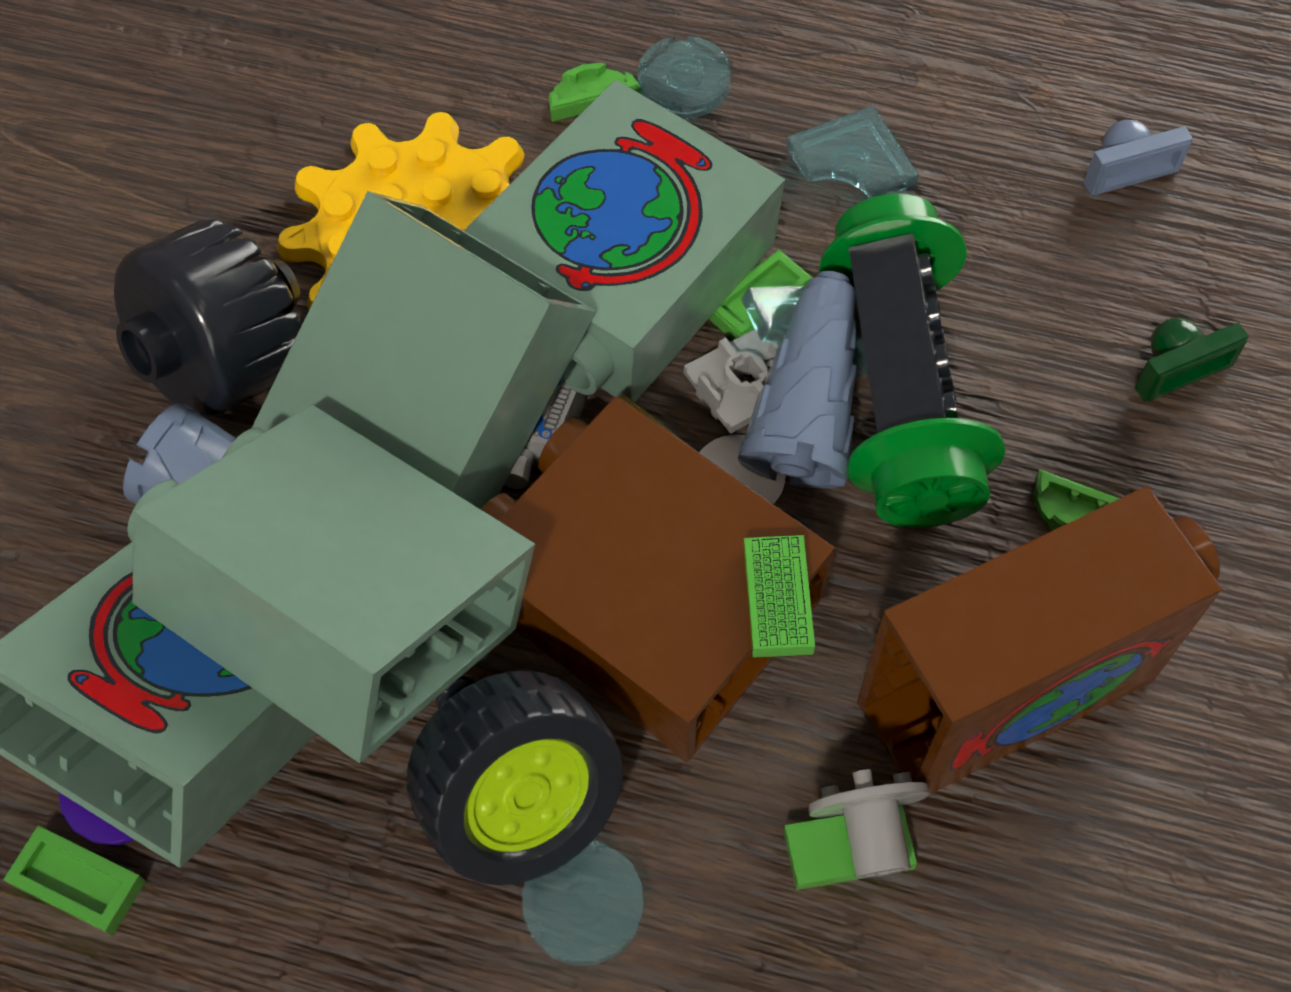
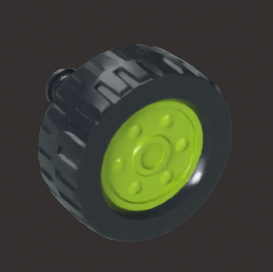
(513, 776)

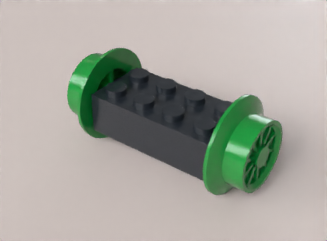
(923, 459)

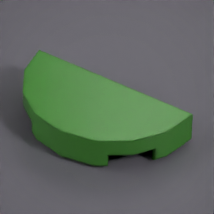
(582, 86)
(1064, 500)

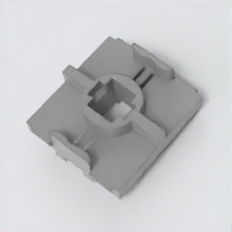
(718, 377)

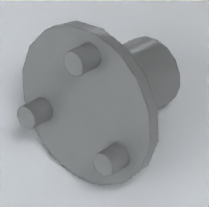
(873, 820)

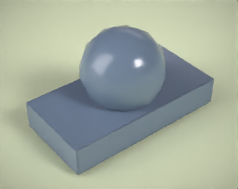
(1135, 156)

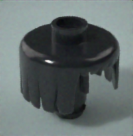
(204, 320)

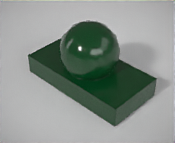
(1187, 356)

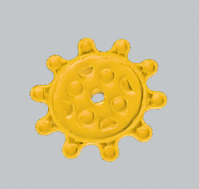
(422, 171)

